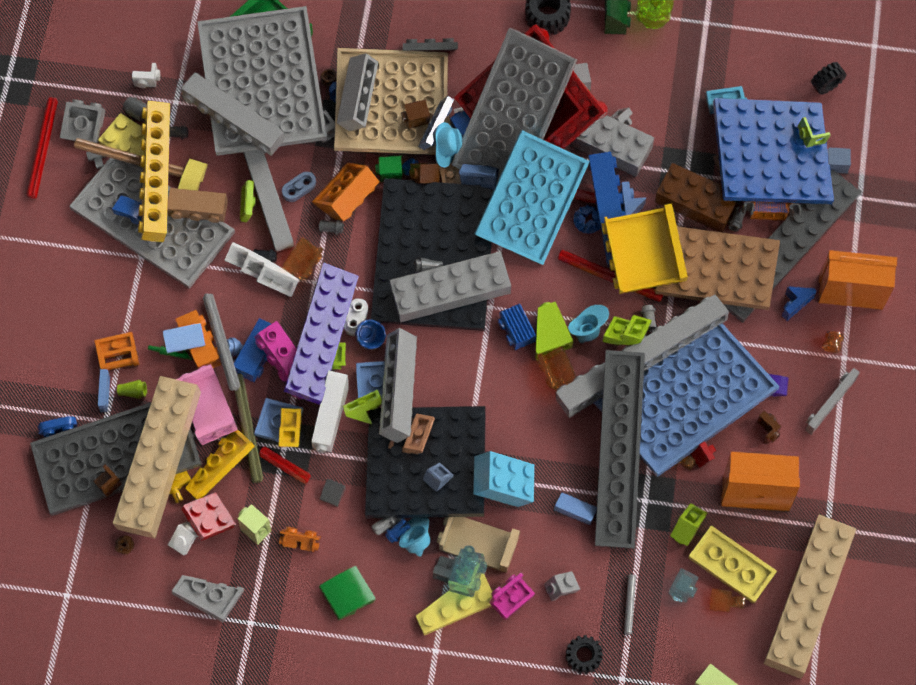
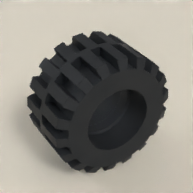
(552, 22)

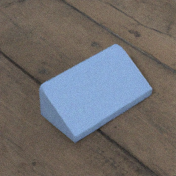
(183, 338)

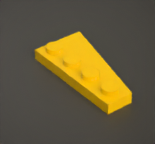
(229, 453)

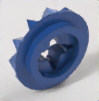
(579, 219)

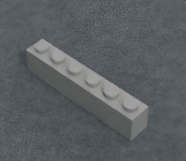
(232, 114)
(398, 385)

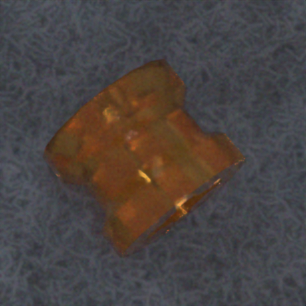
(833, 341)

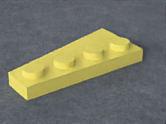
(454, 607)

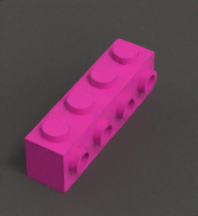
(278, 348)

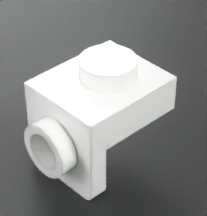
(146, 79)
(183, 538)

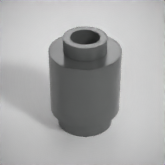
(134, 108)

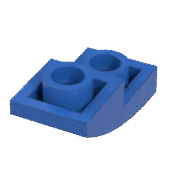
(128, 208)

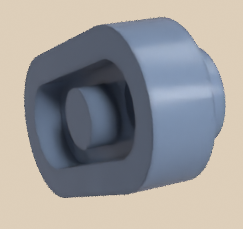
(297, 186)

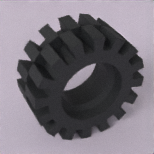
(828, 78)
(584, 642)

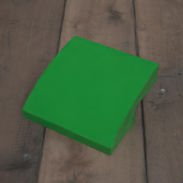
(347, 593)

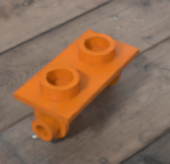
(292, 537)

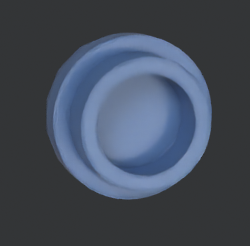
(234, 346)

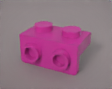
(511, 596)

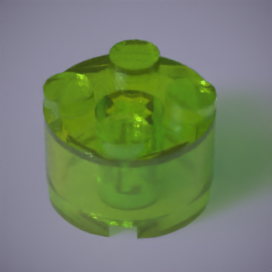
(654, 12)

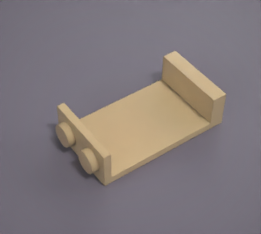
(492, 542)

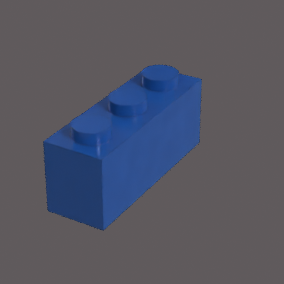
(251, 358)

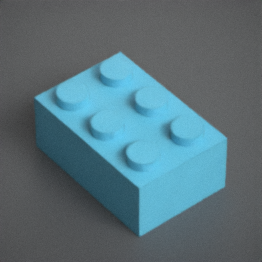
(503, 479)

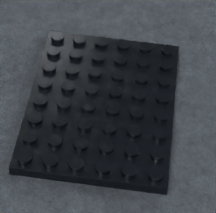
(432, 224)

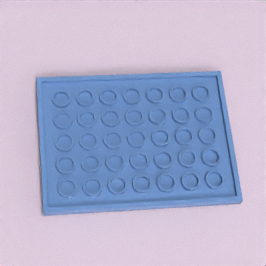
(697, 396)

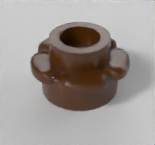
(328, 73)
(124, 549)

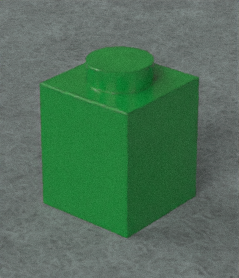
(389, 168)

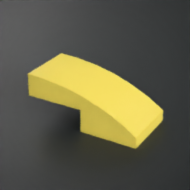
(192, 175)

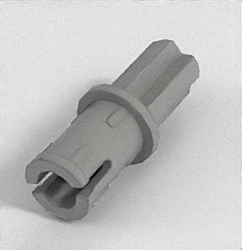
(384, 524)

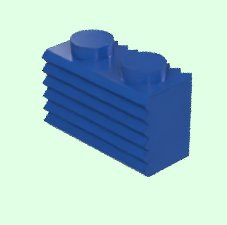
(517, 327)

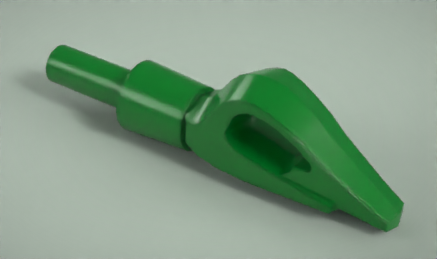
(162, 350)

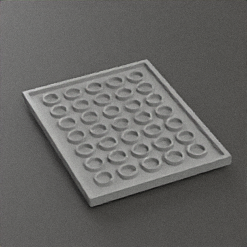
(269, 68)

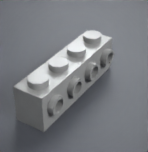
(357, 92)

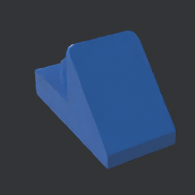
(799, 298)

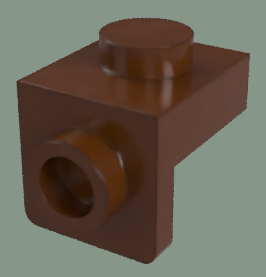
(771, 425)

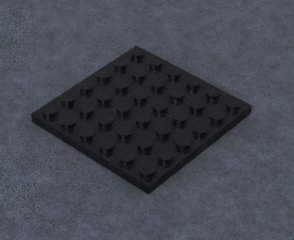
(396, 478)

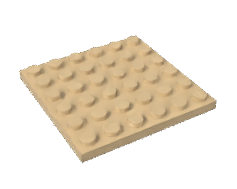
(399, 80)

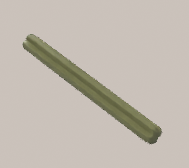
(248, 430)

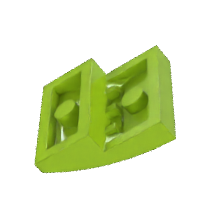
(626, 331)

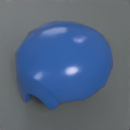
(370, 334)

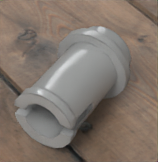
(648, 313)

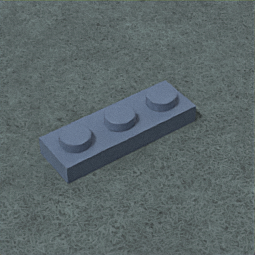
(442, 111)

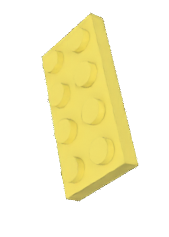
(732, 564)

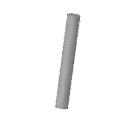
(630, 604)

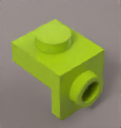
(340, 356)

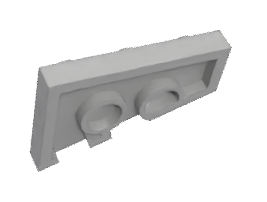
(208, 597)

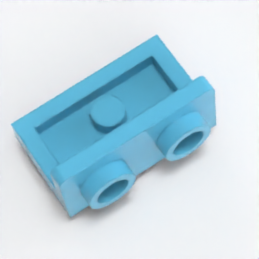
(727, 93)

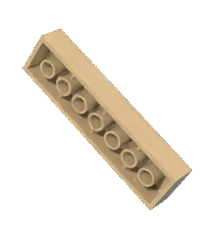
(157, 457)
(810, 596)

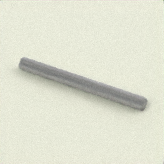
(221, 342)

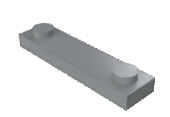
(847, 381)

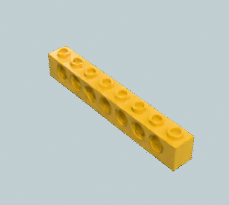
(156, 229)

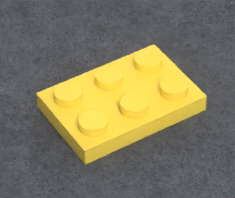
(123, 135)

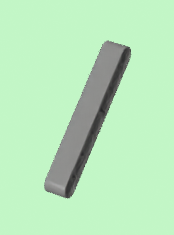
(269, 200)

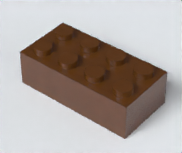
(695, 198)

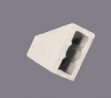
(330, 411)

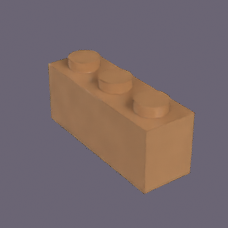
(197, 205)

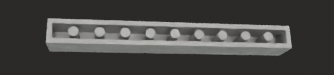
(656, 346)

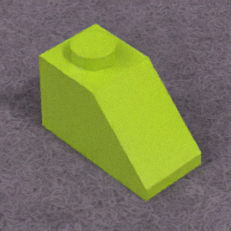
(688, 524)

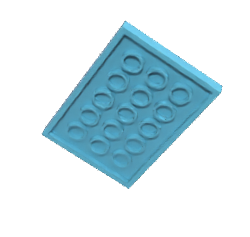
(531, 197)

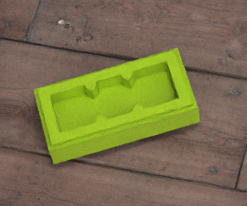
(247, 201)

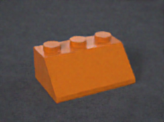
(346, 191)

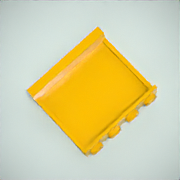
(644, 250)

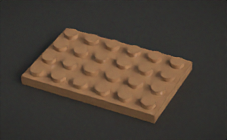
(728, 266)

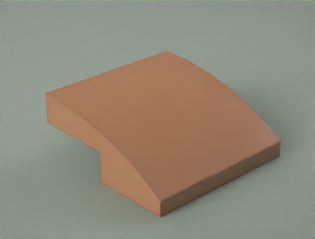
(419, 434)

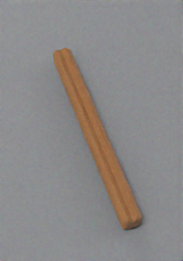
(120, 155)

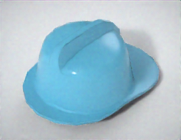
(447, 143)
(588, 323)
(417, 537)

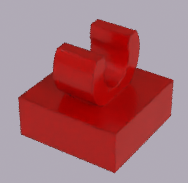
(703, 454)

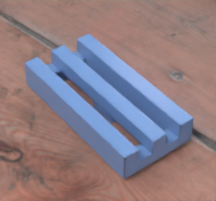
(104, 386)

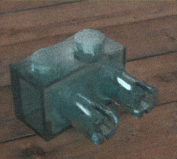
(467, 572)

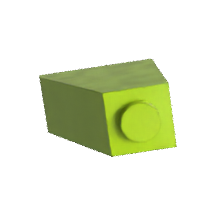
(551, 330)

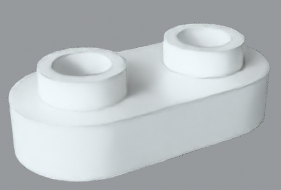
(355, 315)

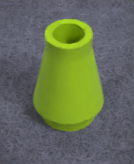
(134, 389)

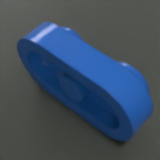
(55, 426)

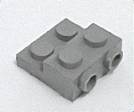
(82, 121)

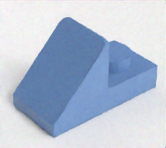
(631, 204)

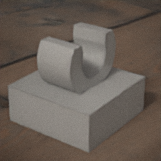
(623, 115)
(97, 158)

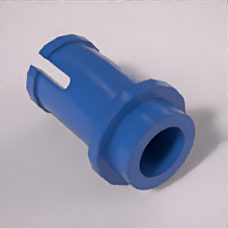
(395, 532)

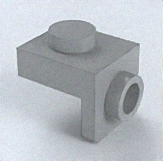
(561, 585)

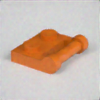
(117, 346)

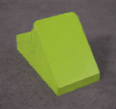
(359, 408)

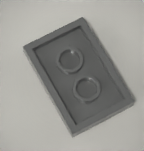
(430, 44)

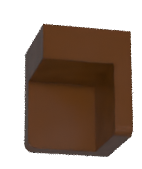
(107, 481)

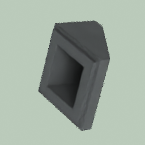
(332, 492)

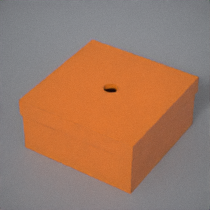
(857, 279)
(760, 481)

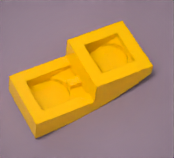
(290, 427)

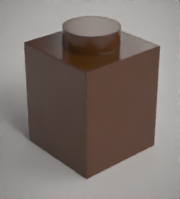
(416, 114)
(424, 172)

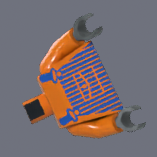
(771, 210)

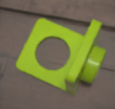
(806, 134)

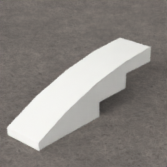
(262, 269)

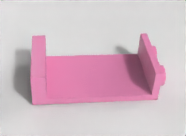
(212, 413)

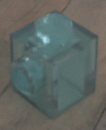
(683, 586)

